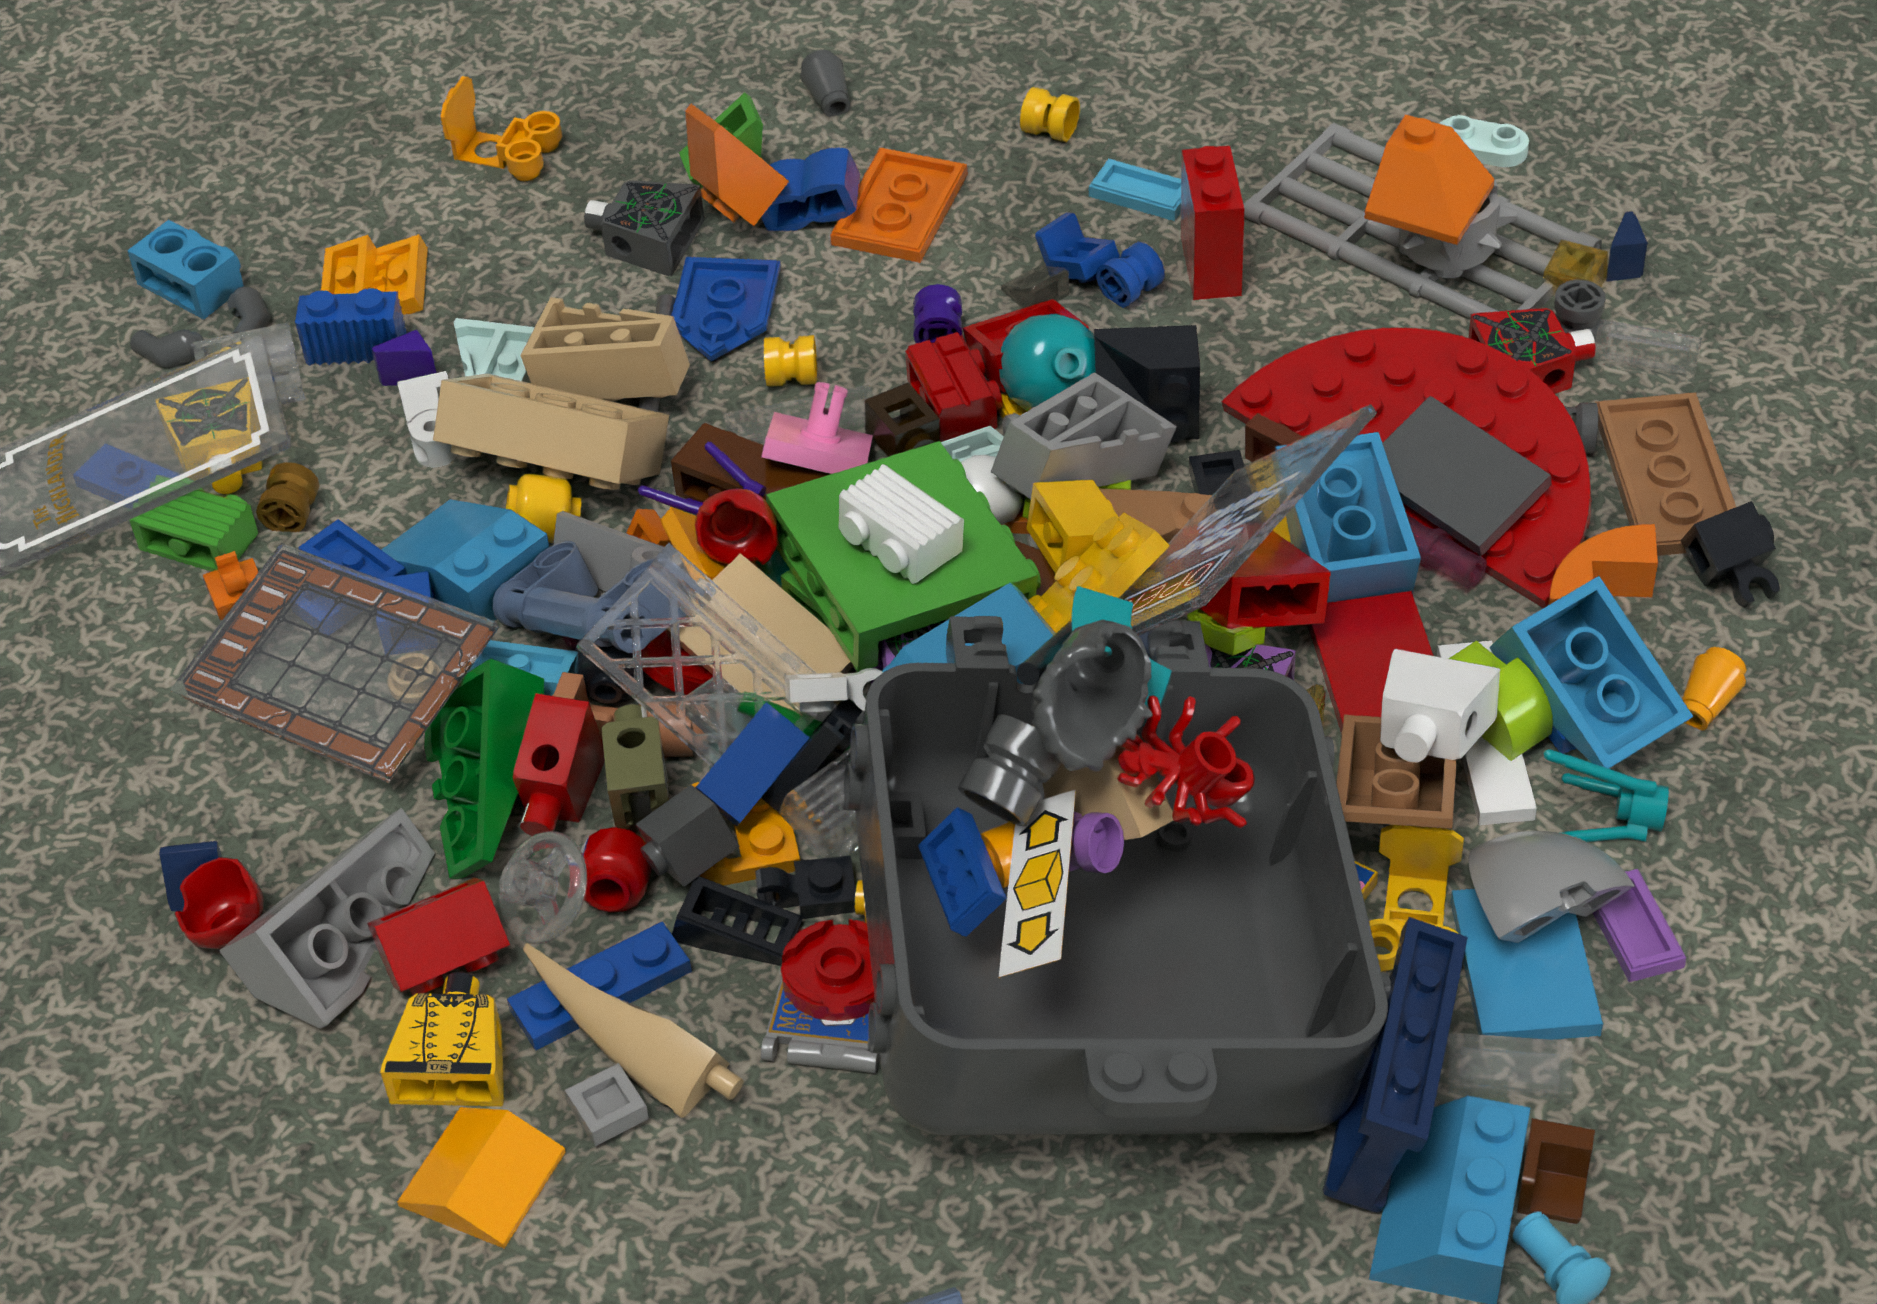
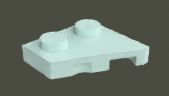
(492, 348)

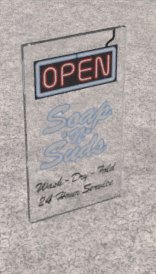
(1235, 524)

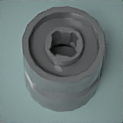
(1008, 776)

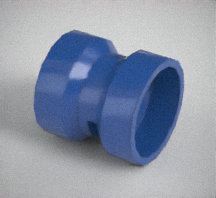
(1126, 277)

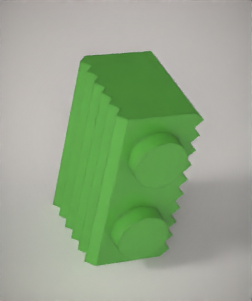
(196, 528)

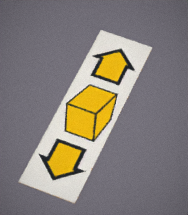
(1038, 886)

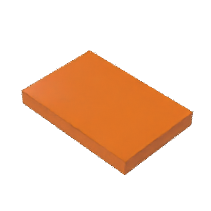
(900, 205)

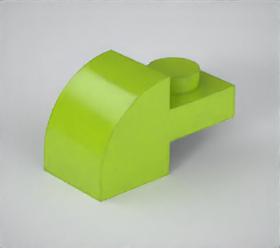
(1523, 706)

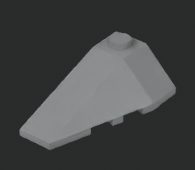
(316, 941)

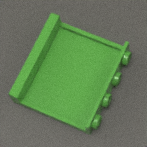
(855, 590)

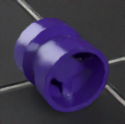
(936, 313)

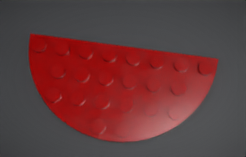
(1487, 387)

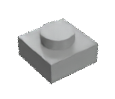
(606, 1104)

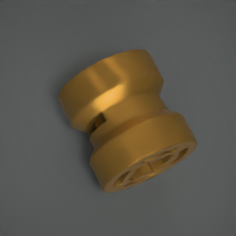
(288, 497)

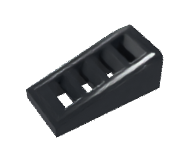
(712, 935)

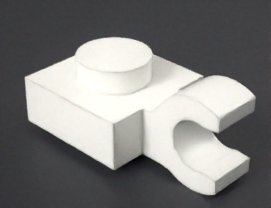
(820, 690)

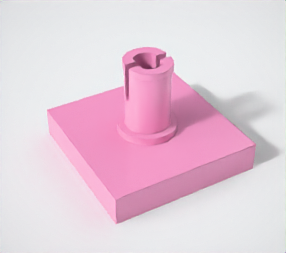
(819, 440)

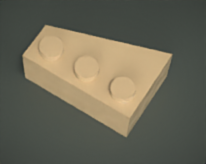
(605, 352)

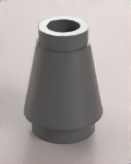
(826, 81)

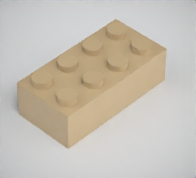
(550, 429)

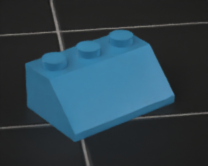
(1454, 1202)

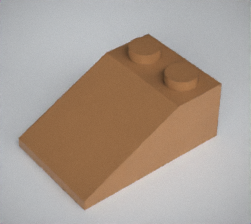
(1385, 788)

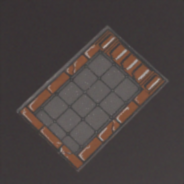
(335, 661)

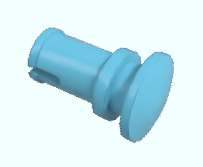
(1566, 1266)

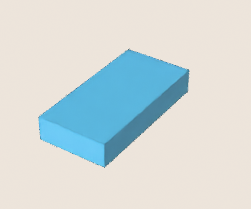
(1138, 189)

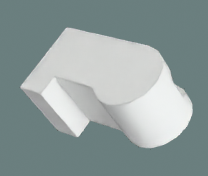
(420, 407)

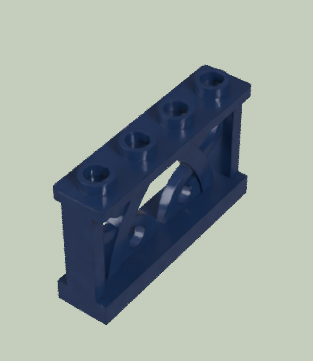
(1404, 1071)

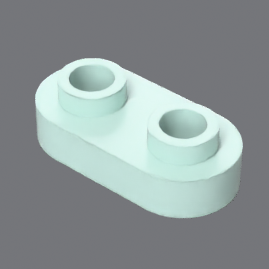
(1491, 142)

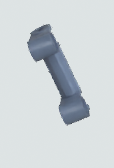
(558, 598)

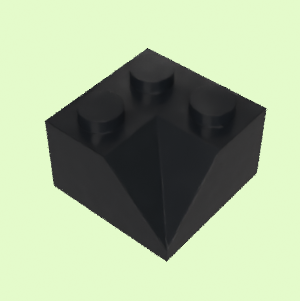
(1156, 369)

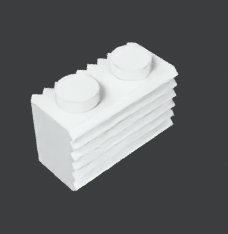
(899, 524)

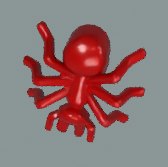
(1202, 769)

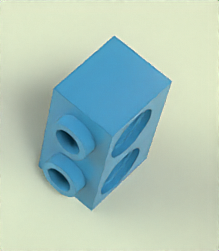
(186, 268)

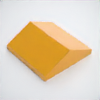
(483, 1174)

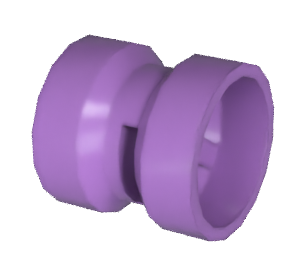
(1096, 842)

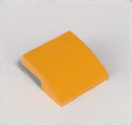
(388, 268)

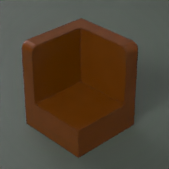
(1556, 1170)

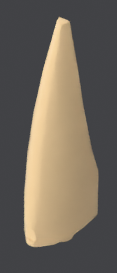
(648, 1047)

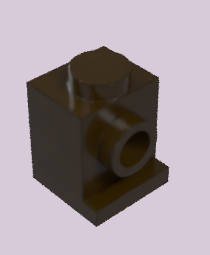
(912, 429)

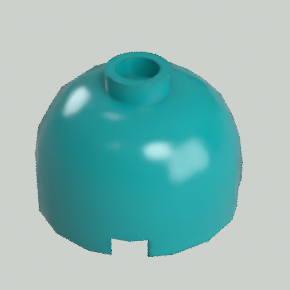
(1045, 358)

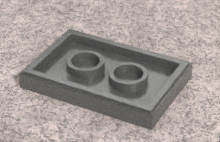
(1461, 475)

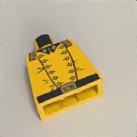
(447, 1049)

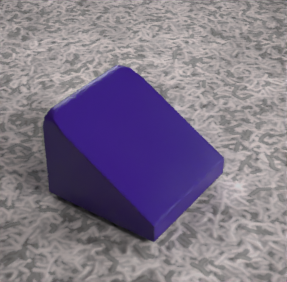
(403, 359)

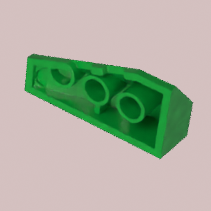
(477, 750)

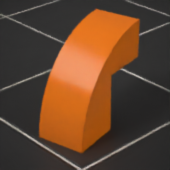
(1621, 557)

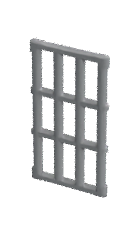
(1344, 247)

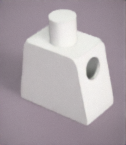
(1436, 705)

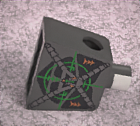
(648, 223)

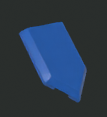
(724, 302)

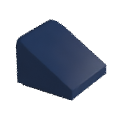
(1627, 250)
(179, 862)

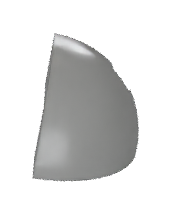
(1540, 876)

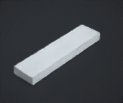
(1496, 784)

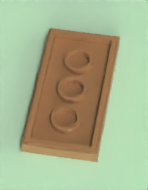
(1664, 464)

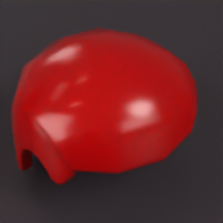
(736, 524)
(218, 903)

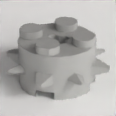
(1474, 247)

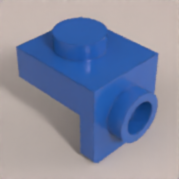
(1066, 247)

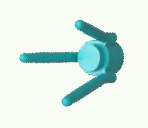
(1638, 800)

